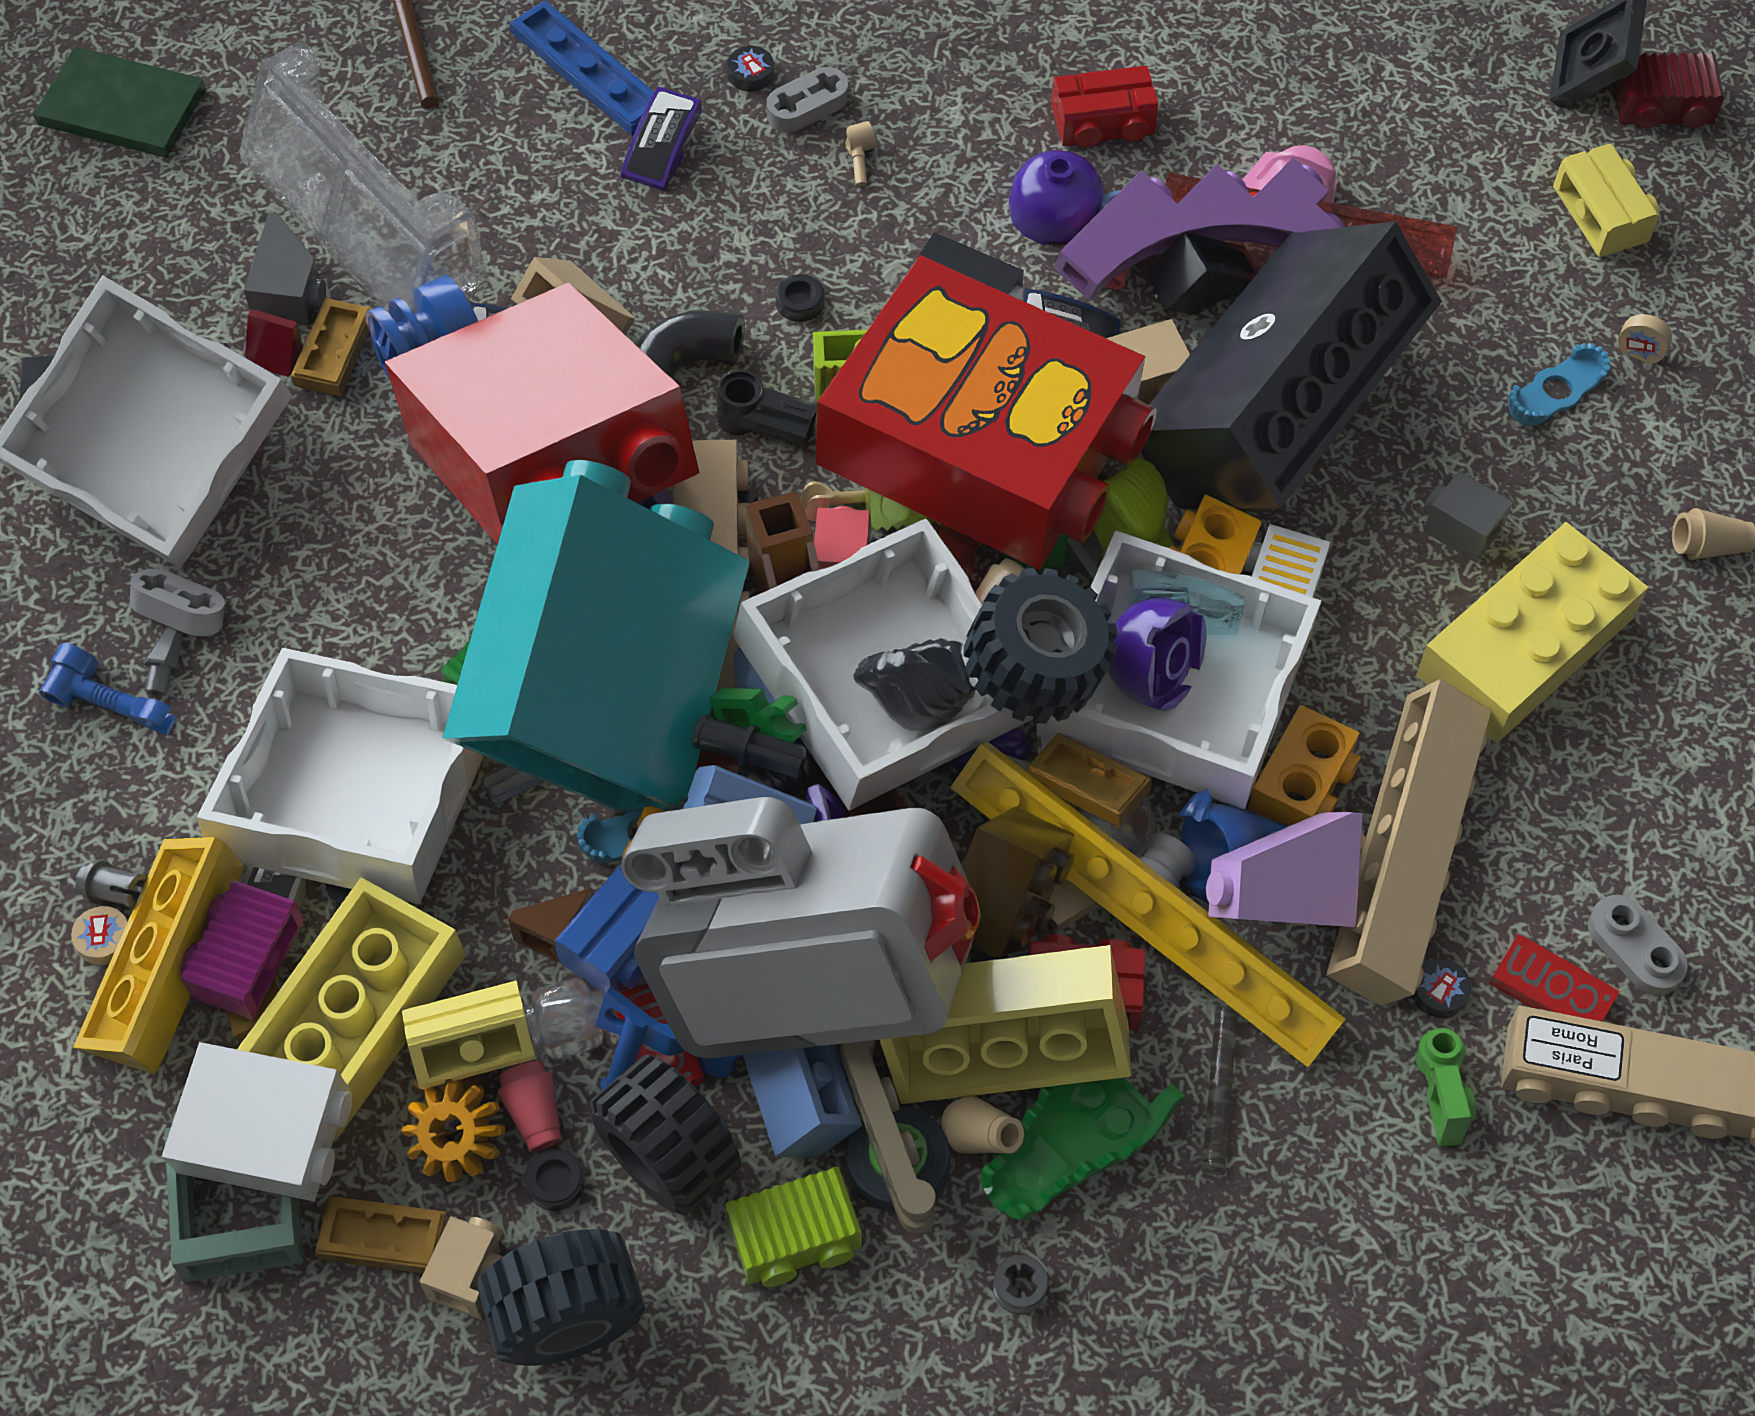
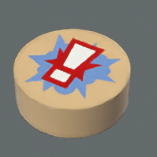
(1645, 338)
(98, 934)

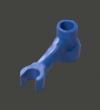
(72, 678)

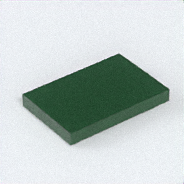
(120, 102)

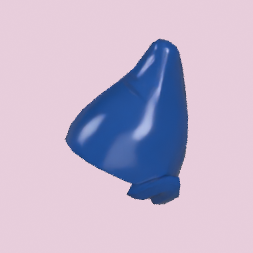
(1217, 830)

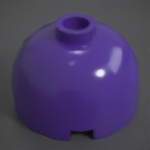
(1055, 196)
(1155, 651)

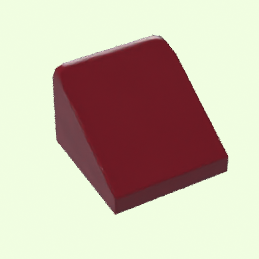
(272, 342)

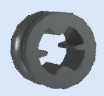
(1002, 1284)

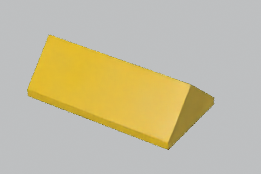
(143, 984)

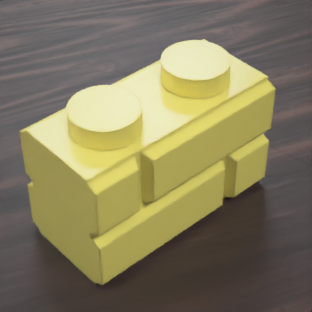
(1606, 200)
(468, 1035)

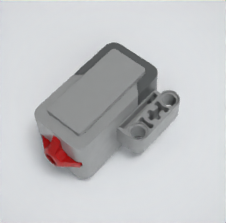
(797, 928)

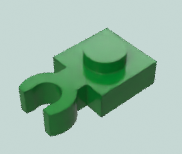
(751, 707)

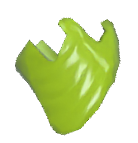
(1134, 504)

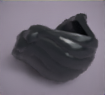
(919, 683)

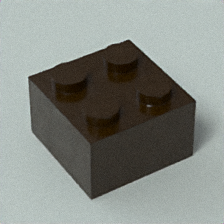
(1013, 873)

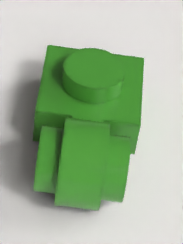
(1448, 1100)

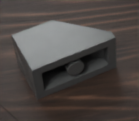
(284, 275)

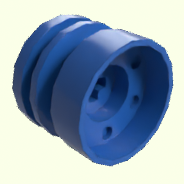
(439, 309)

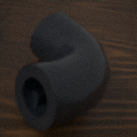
(694, 337)

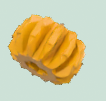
(458, 1154)

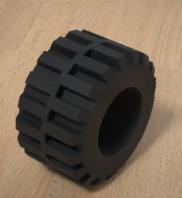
(665, 1134)

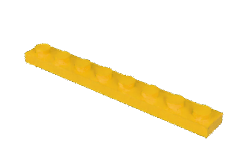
(1159, 911)

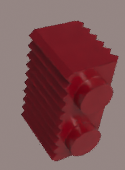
(1670, 91)

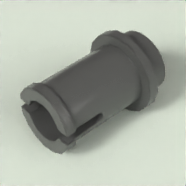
(102, 882)

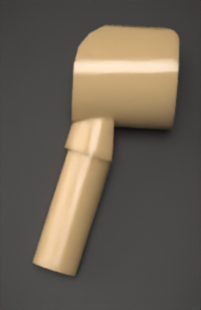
(860, 139)
(821, 496)

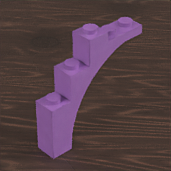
(1148, 221)

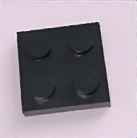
(1597, 51)

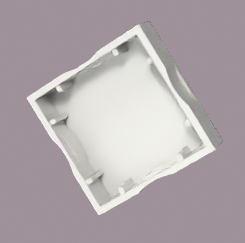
(142, 422)
(825, 622)
(1235, 698)
(343, 777)

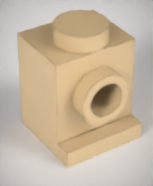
(459, 1261)

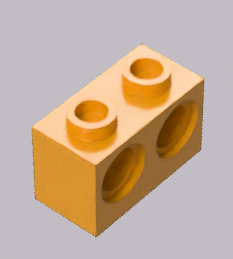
(1217, 535)
(1298, 771)

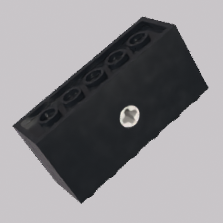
(1288, 366)

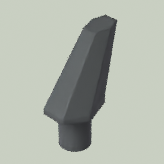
(162, 661)

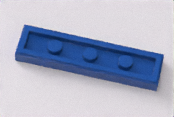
(583, 64)

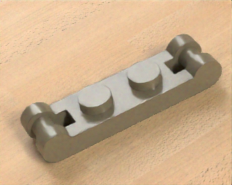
(893, 1149)

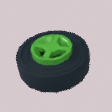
(932, 1151)

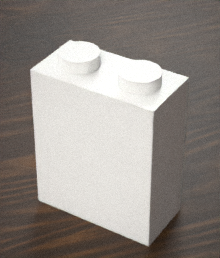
(258, 1122)

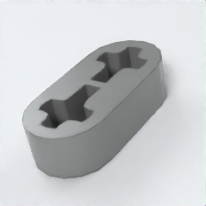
(807, 99)
(177, 602)

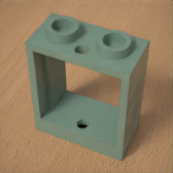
(231, 1251)

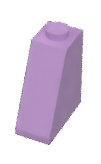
(1293, 874)

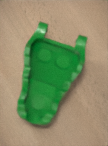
(1072, 1137)

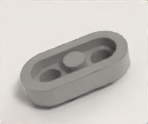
(1636, 943)

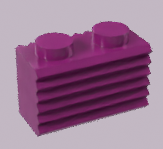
(241, 948)

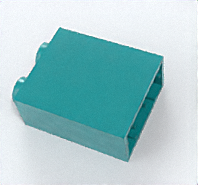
(598, 640)

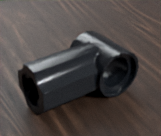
(762, 409)

